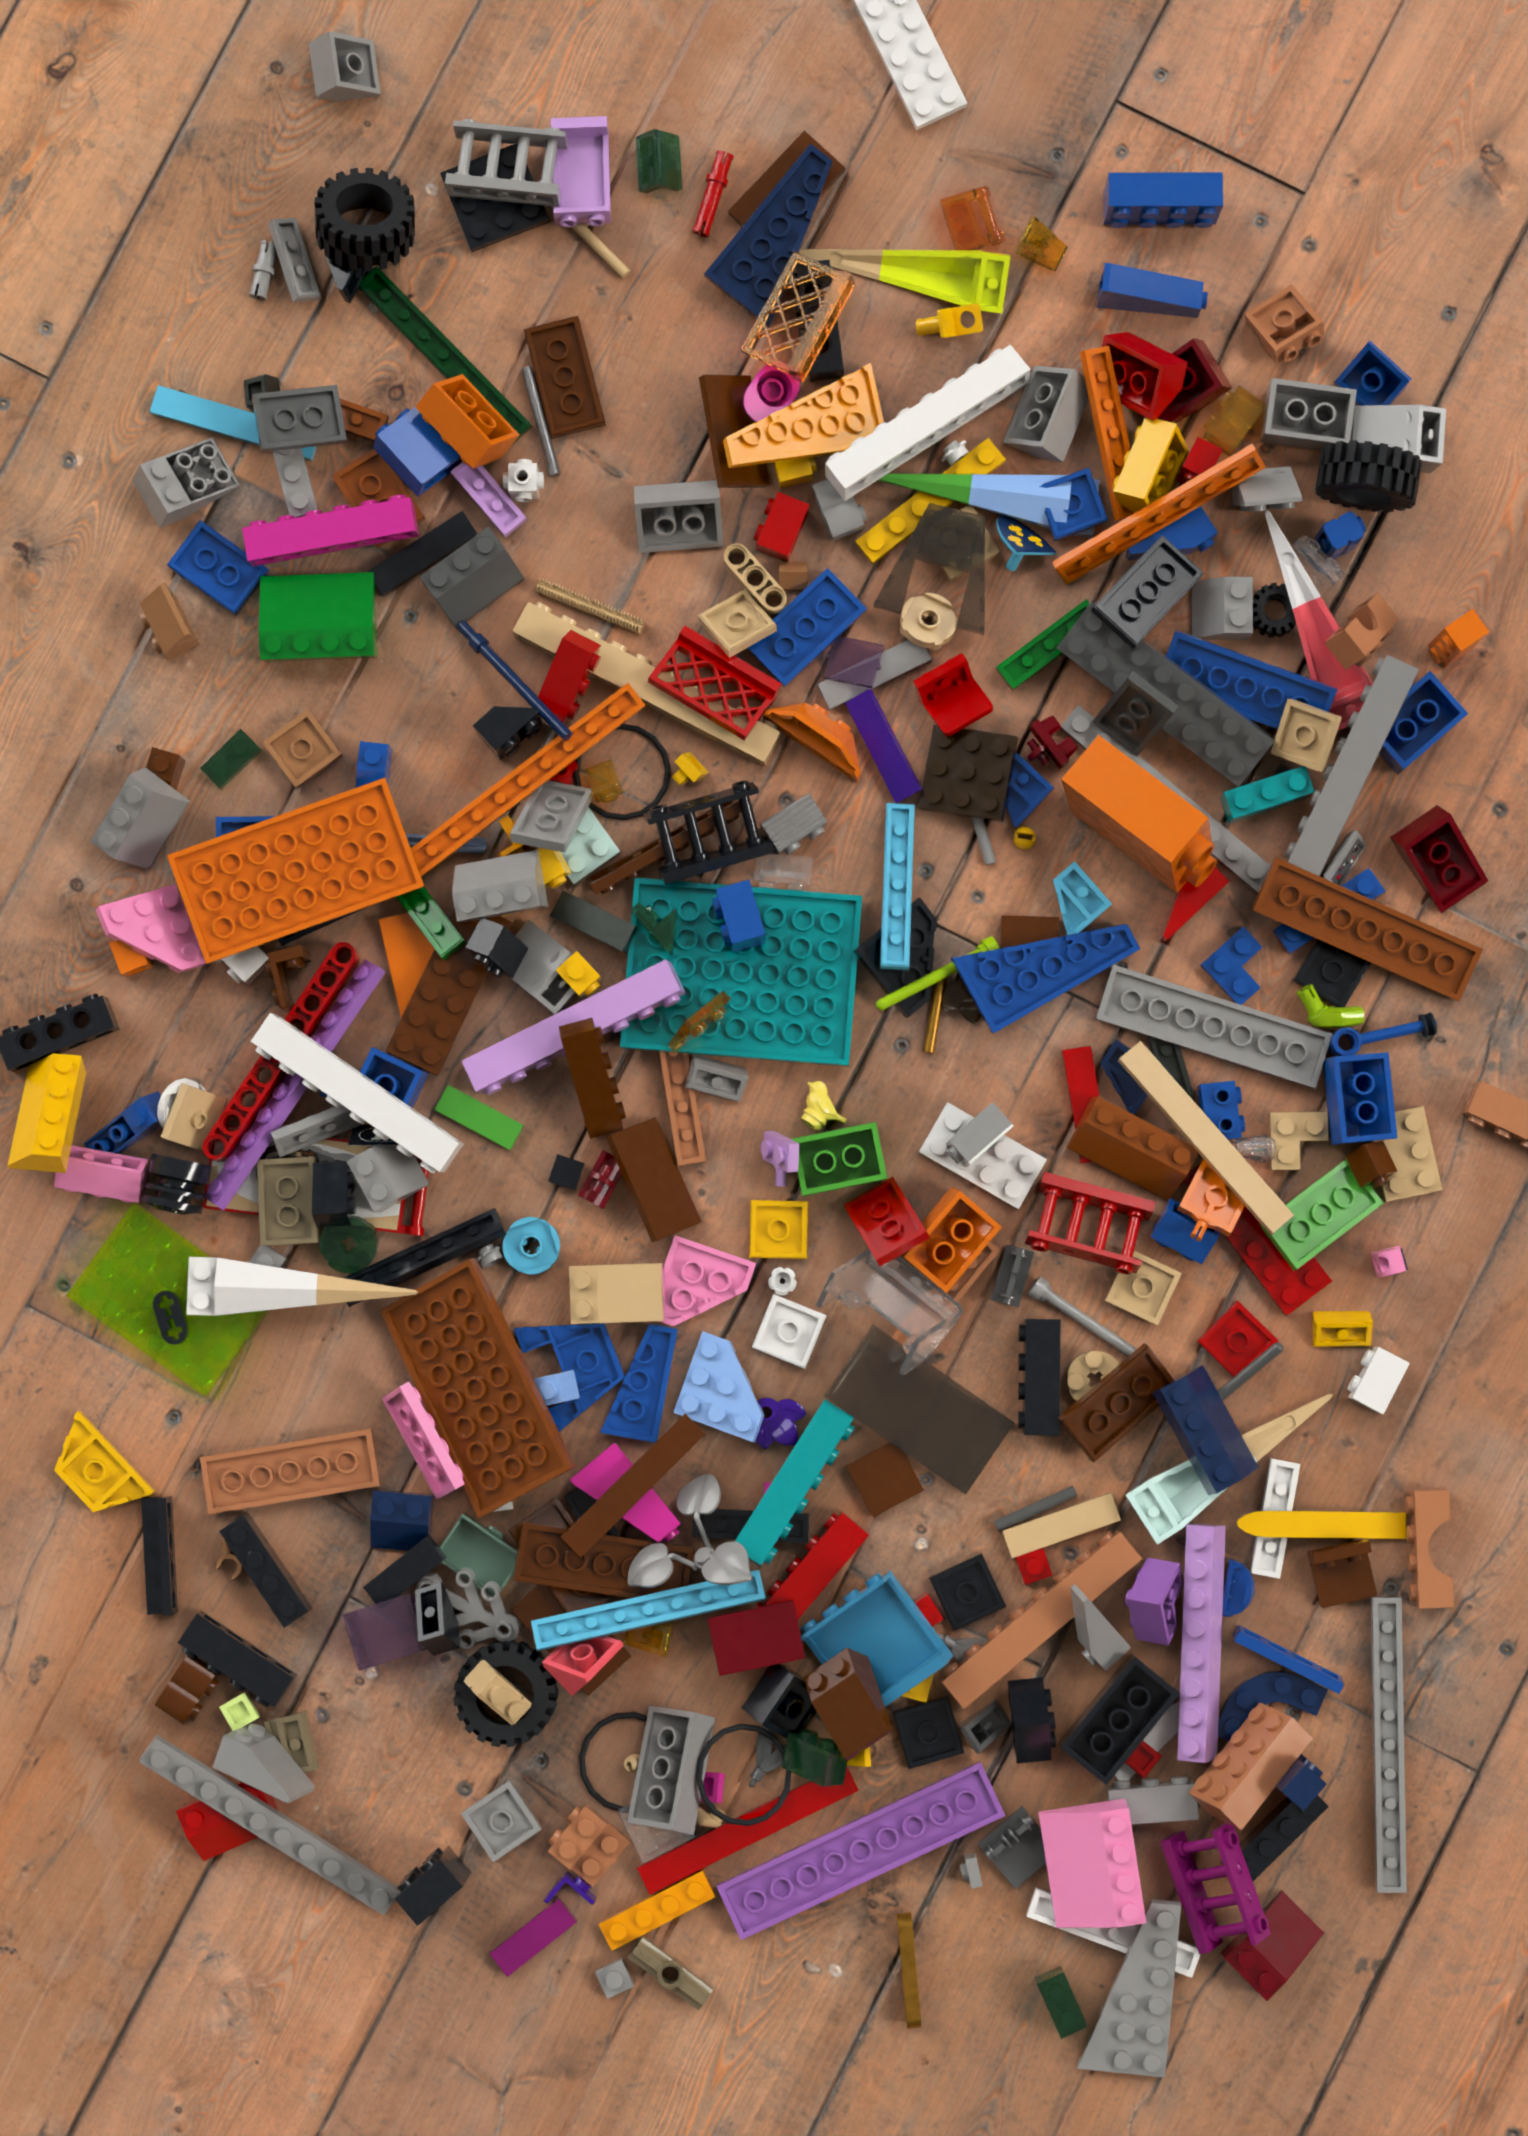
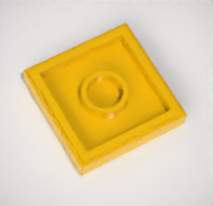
(778, 1229)

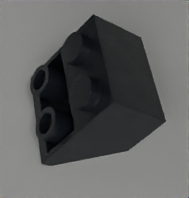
(506, 727)

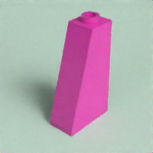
(647, 1514)

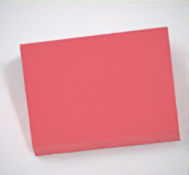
(579, 1662)

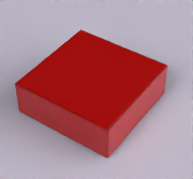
(1143, 1759)

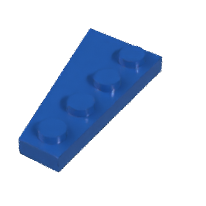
(643, 1392)

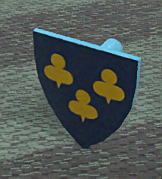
(1020, 541)

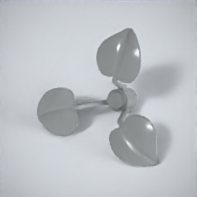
(723, 1566)

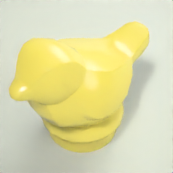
(819, 1107)

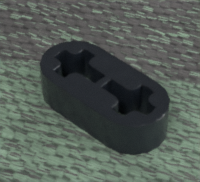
(164, 1319)

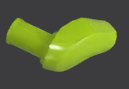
(1328, 1016)

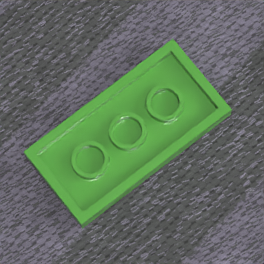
(1323, 1214)

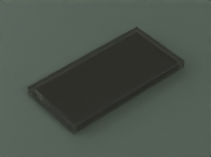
(919, 1411)

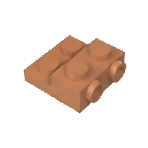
(1285, 324)
(587, 1844)

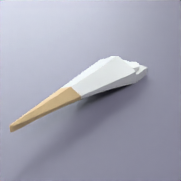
(235, 1287)

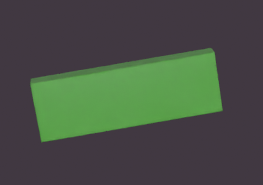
(479, 1117)

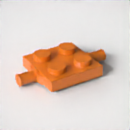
(1210, 1203)

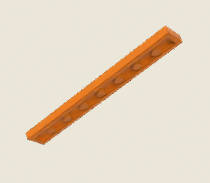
(1159, 514)

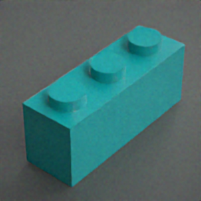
(1267, 794)

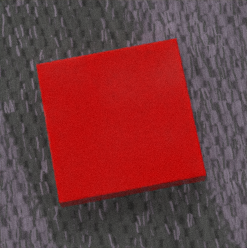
(1236, 1339)

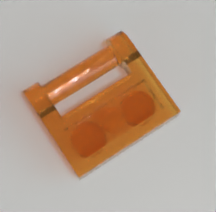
(963, 222)

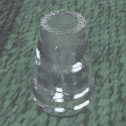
(1256, 1148)

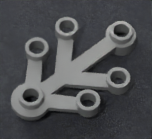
(474, 1611)

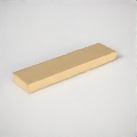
(1061, 1525)

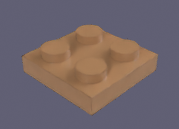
(302, 749)

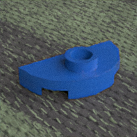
(1238, 1589)

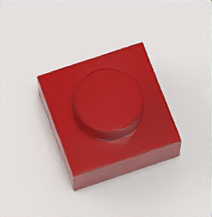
(1033, 1566)

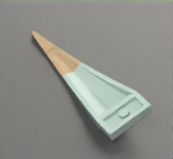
(1177, 1495)

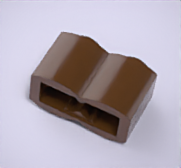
(187, 1689)

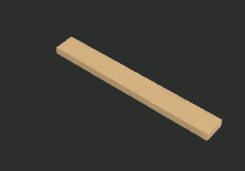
(1205, 1138)

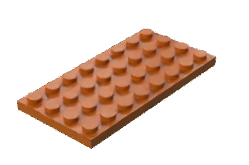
(295, 870)

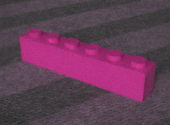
(330, 531)

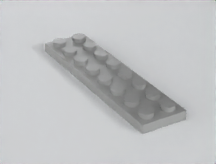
(1213, 1026)

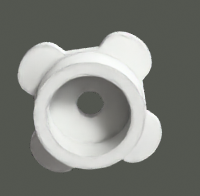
(954, 452)

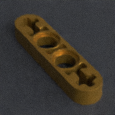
(909, 1970)

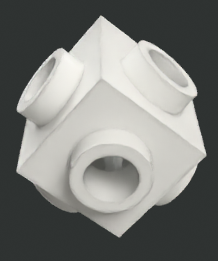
(523, 490)

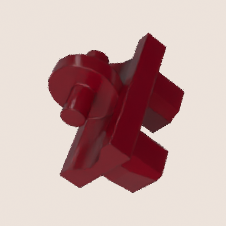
(1058, 753)
(601, 1180)

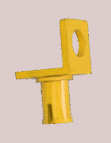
(949, 322)

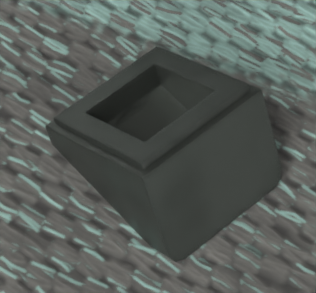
(259, 384)

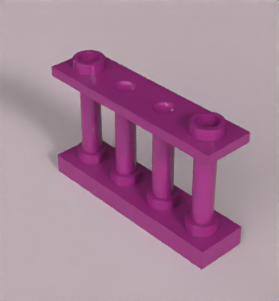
(1193, 1895)

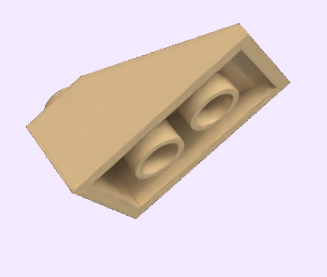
(616, 1293)

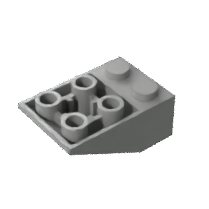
(1405, 426)
(184, 481)
(1267, 487)
(538, 969)

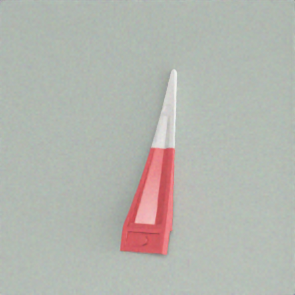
(1315, 627)

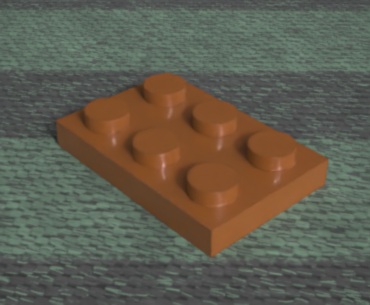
(371, 480)

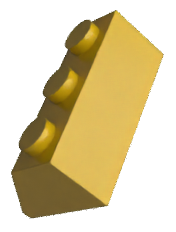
(1151, 464)

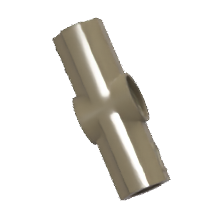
(685, 1985)

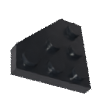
(921, 958)

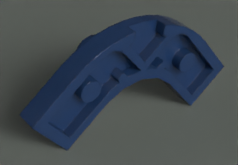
(1268, 1688)

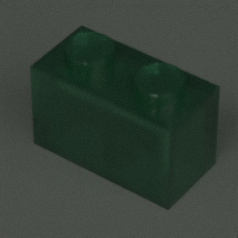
(814, 1758)
(1061, 2002)

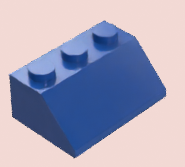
(1360, 1098)

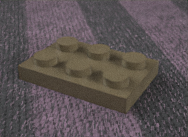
(286, 1201)

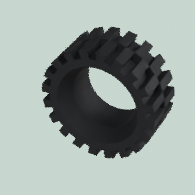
(364, 243)
(1368, 476)
(544, 1688)

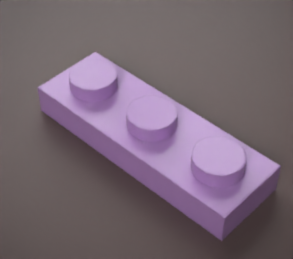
(489, 497)

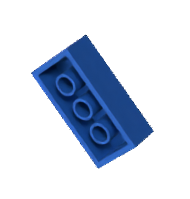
(1163, 199)

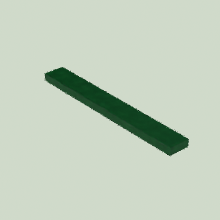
(434, 343)

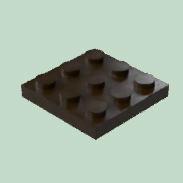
(968, 773)

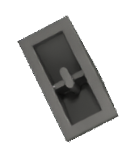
(985, 1726)

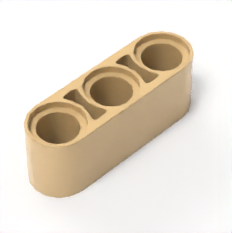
(750, 567)

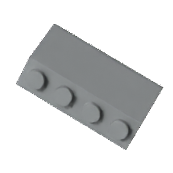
(665, 1779)

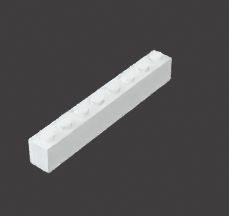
(926, 422)
(357, 1093)

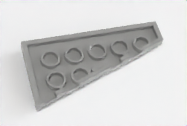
(1137, 2011)

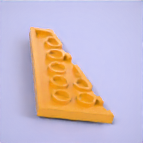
(812, 425)

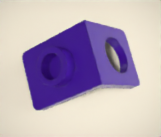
(577, 1884)

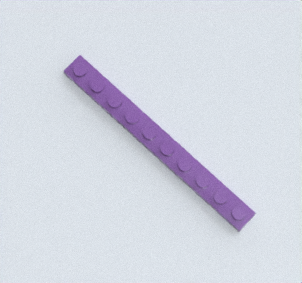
(291, 1088)

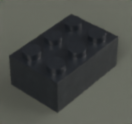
(432, 1884)

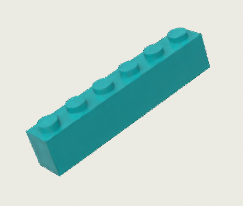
(793, 1482)

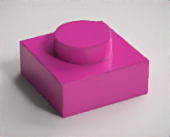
(714, 1786)

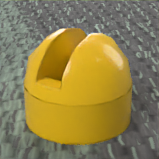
(1024, 844)

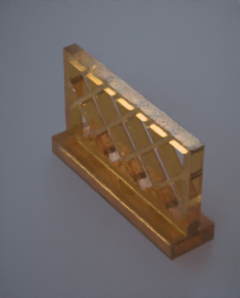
(821, 320)

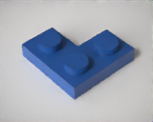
(1226, 966)

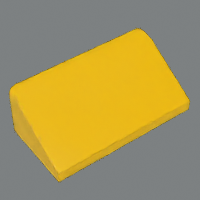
(1341, 1328)

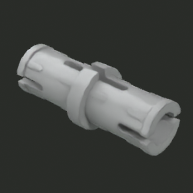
(263, 271)

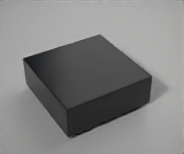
(566, 1172)

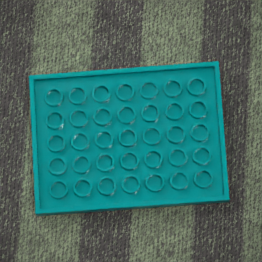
(786, 996)

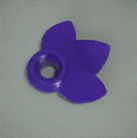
(780, 1424)

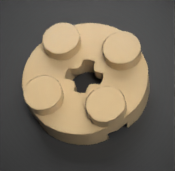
(928, 635)
(1083, 1365)

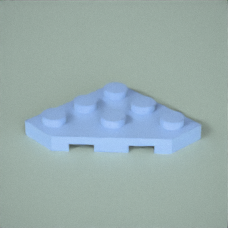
(719, 1390)

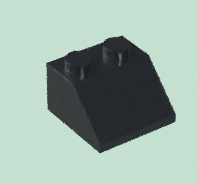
(781, 1701)

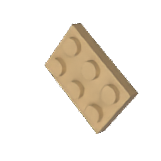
(1412, 1157)

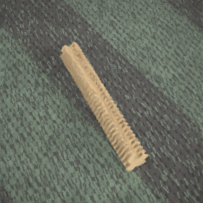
(589, 606)

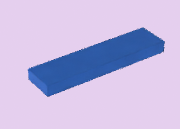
(1288, 1659)

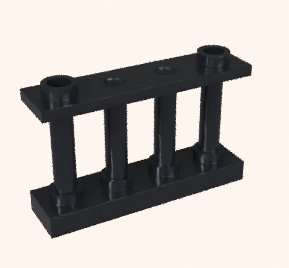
(728, 852)

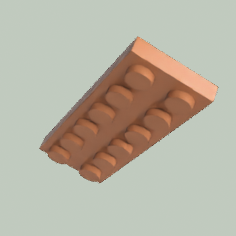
(290, 1471)

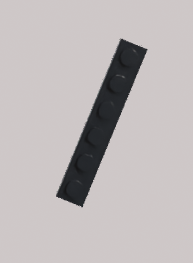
(432, 1251)

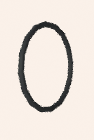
(661, 793)
(700, 1771)
(592, 1792)

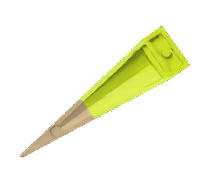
(949, 275)

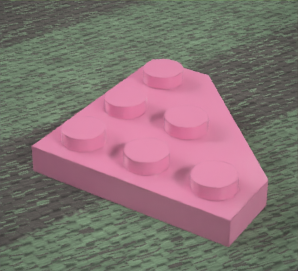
(154, 927)
(700, 1279)

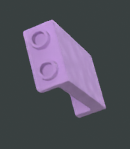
(583, 172)

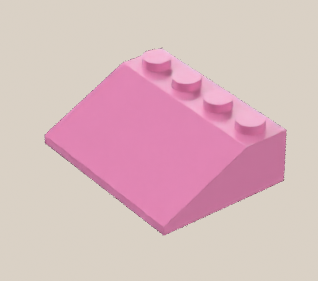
(1092, 1865)

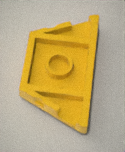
(97, 1468)

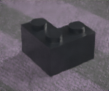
(1031, 1721)

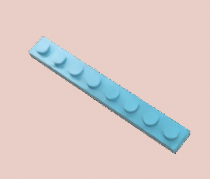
(644, 1611)

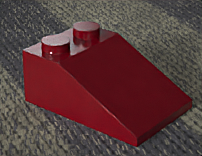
(1201, 385)
(1439, 858)
(1278, 1955)

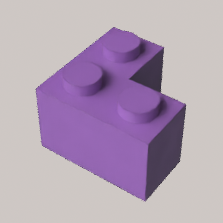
(1153, 1601)

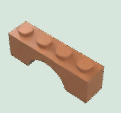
(1427, 1511)

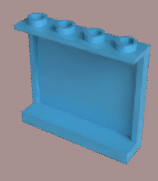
(884, 1627)

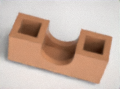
(1363, 633)

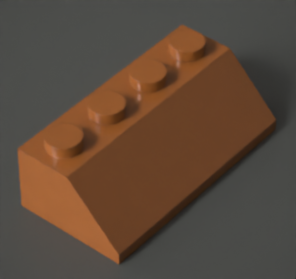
(1132, 1148)

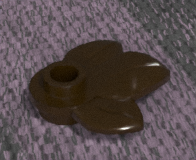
(956, 997)

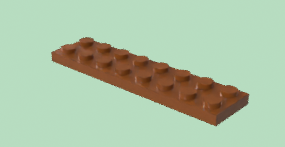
(1366, 929)

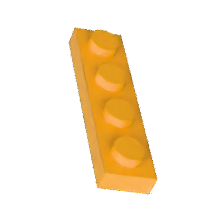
(657, 1909)

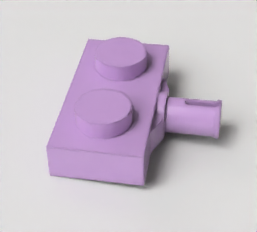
(781, 1153)

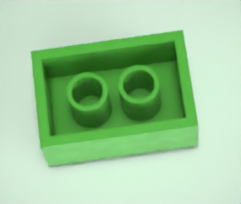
(840, 1159)

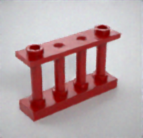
(1109, 1203)

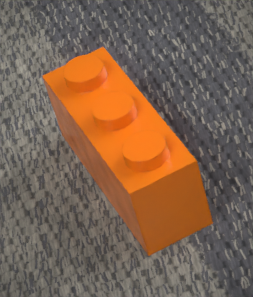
(1457, 638)

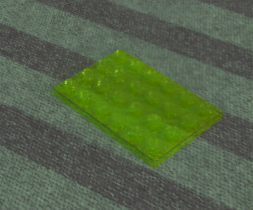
(120, 1287)

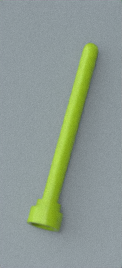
(985, 945)

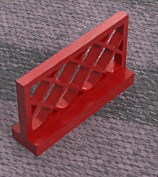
(725, 669)

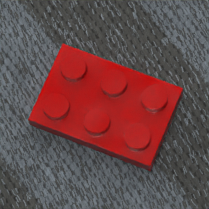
(886, 1221)

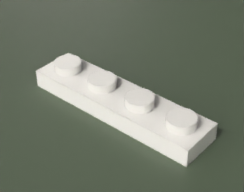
(1278, 1496)

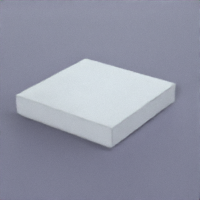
(789, 1331)

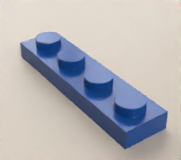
(1363, 884)

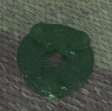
(360, 1256)

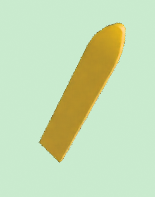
(1324, 1524)

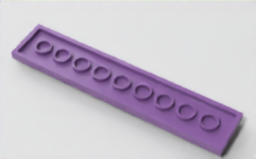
(860, 1850)

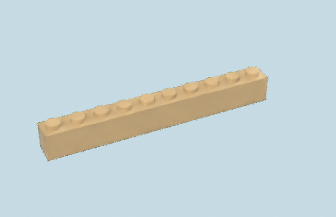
(618, 668)

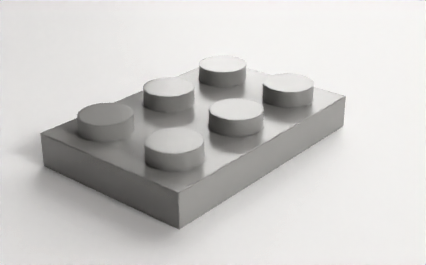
(551, 816)

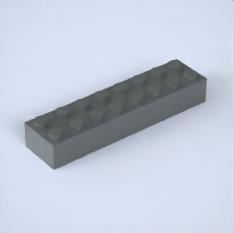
(1203, 718)

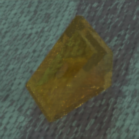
(1041, 245)
(651, 1638)

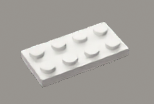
(1002, 1170)

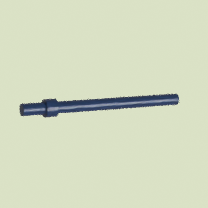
(481, 645)

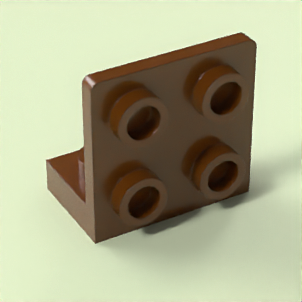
(291, 958)
(1342, 1573)

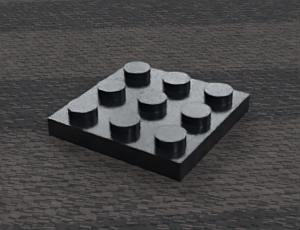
(493, 221)

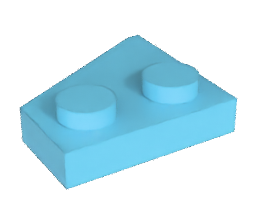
(1078, 899)

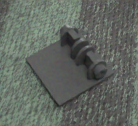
(1016, 1847)

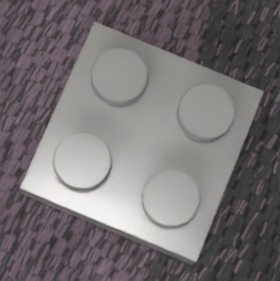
(501, 1820)

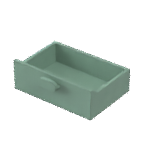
(481, 1550)

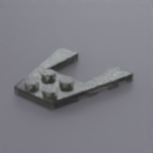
(947, 540)

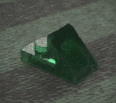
(662, 932)

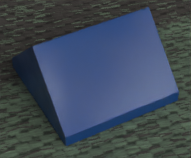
(1374, 377)

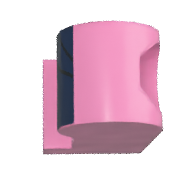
(1389, 1261)

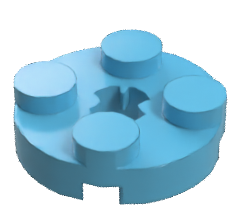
(517, 1237)

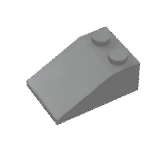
(262, 1763)

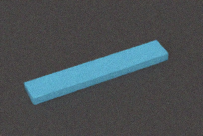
(209, 416)
(897, 886)

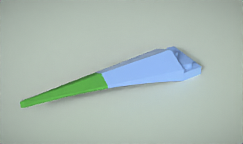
(1003, 494)

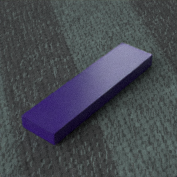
(883, 746)

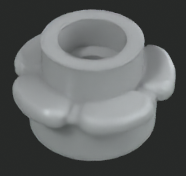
(489, 1256)

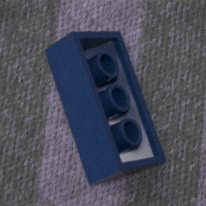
(1206, 1430)

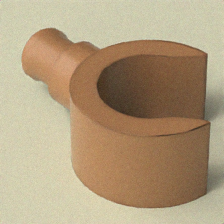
(227, 1553)

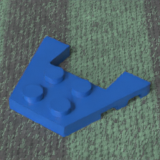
(582, 1349)

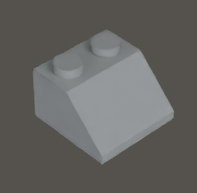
(344, 67)
(1222, 608)
(387, 1175)

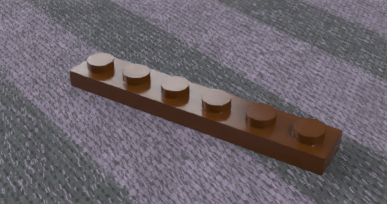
(653, 852)

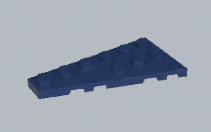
(765, 243)

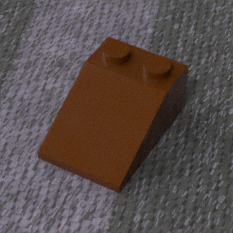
(849, 1702)

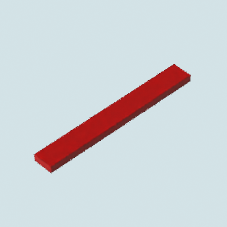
(731, 1838)

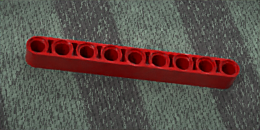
(264, 1091)

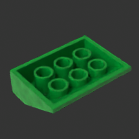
(317, 617)

